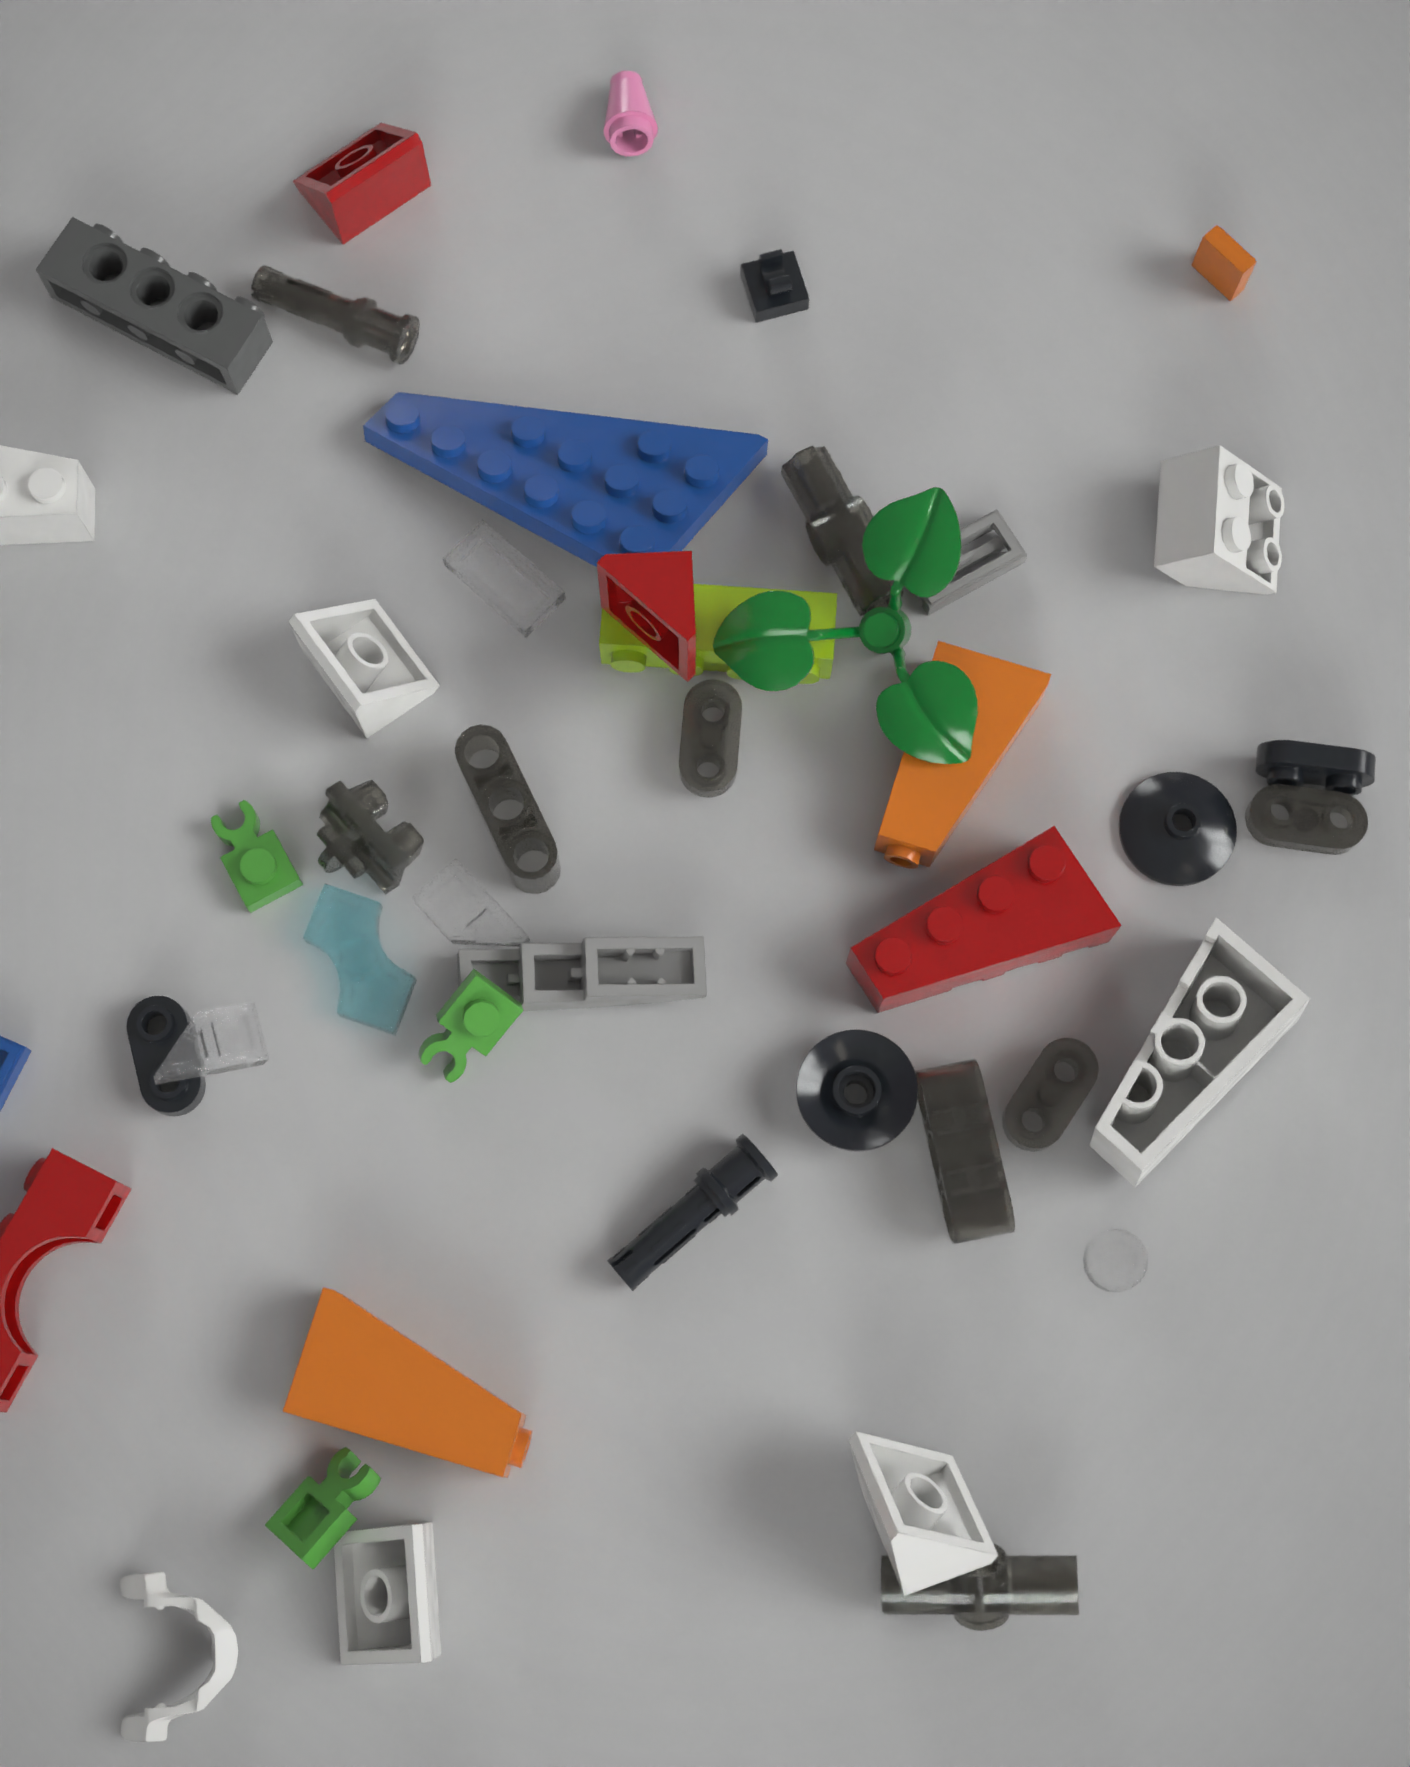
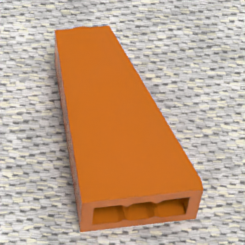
(934, 797)
(391, 1389)

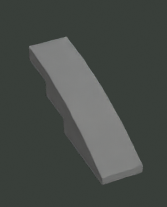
(594, 971)

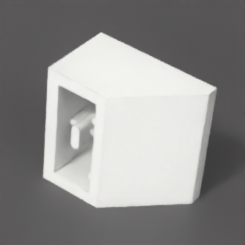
(1218, 523)

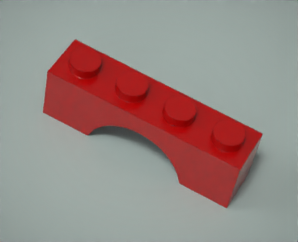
(61, 1208)

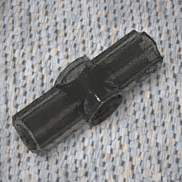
(835, 525)
(991, 1593)

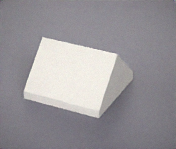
(364, 662)
(920, 1511)
(387, 1595)

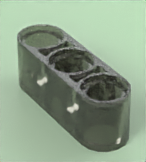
(500, 783)
(964, 1152)

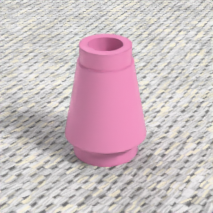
(629, 117)

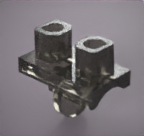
(359, 842)

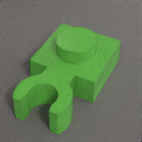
(257, 863)
(473, 1018)
(318, 1514)

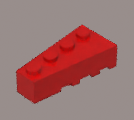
(996, 920)

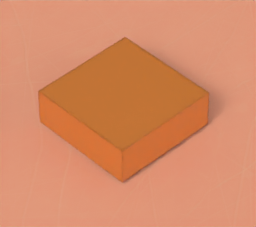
(1223, 262)

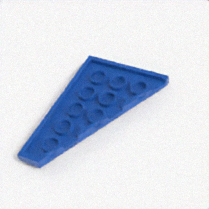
(570, 475)

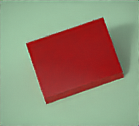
(366, 180)
(654, 602)

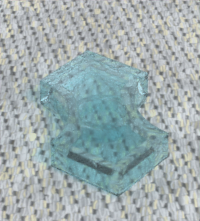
(370, 984)

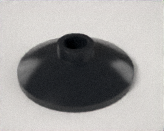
(1162, 849)
(864, 1060)

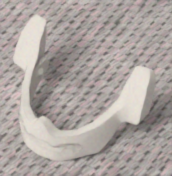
(154, 1721)

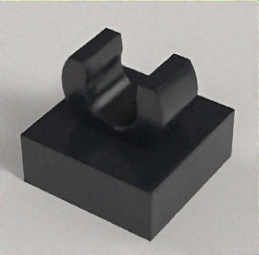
(774, 285)

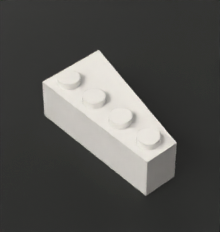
(44, 499)
(1204, 1041)

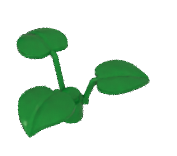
(918, 548)

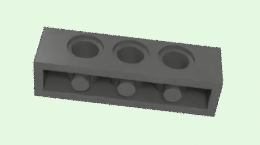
(223, 353)

